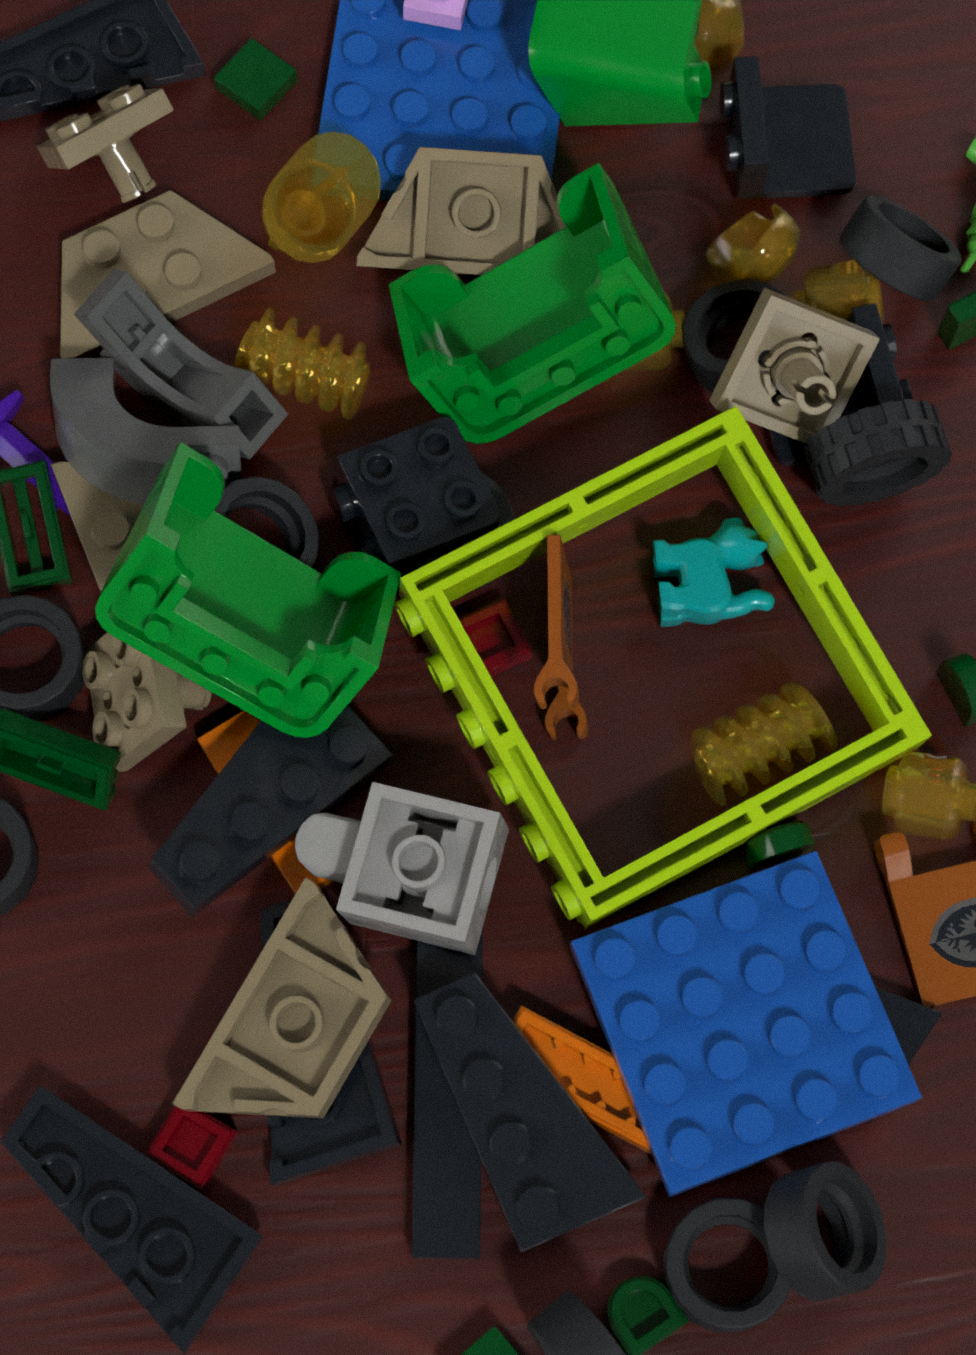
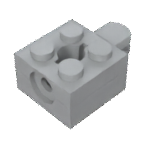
(410, 865)

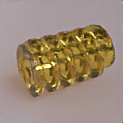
(305, 364)
(758, 738)

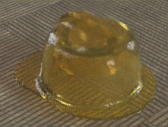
(321, 197)

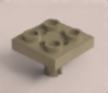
(109, 136)
(793, 367)
(136, 699)

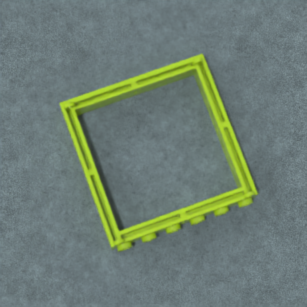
(808, 574)

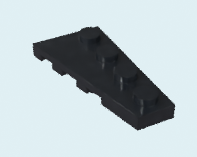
(92, 54)
(261, 804)
(355, 1124)
(529, 1132)
(145, 1223)

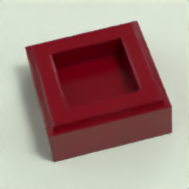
(496, 637)
(191, 1146)

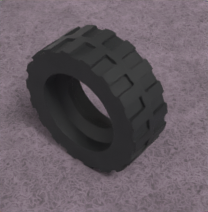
(877, 452)

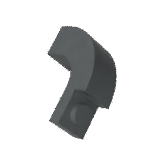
(174, 371)
(115, 447)

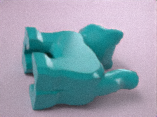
(704, 586)

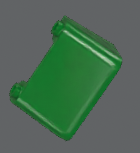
(619, 60)
(538, 322)
(242, 610)

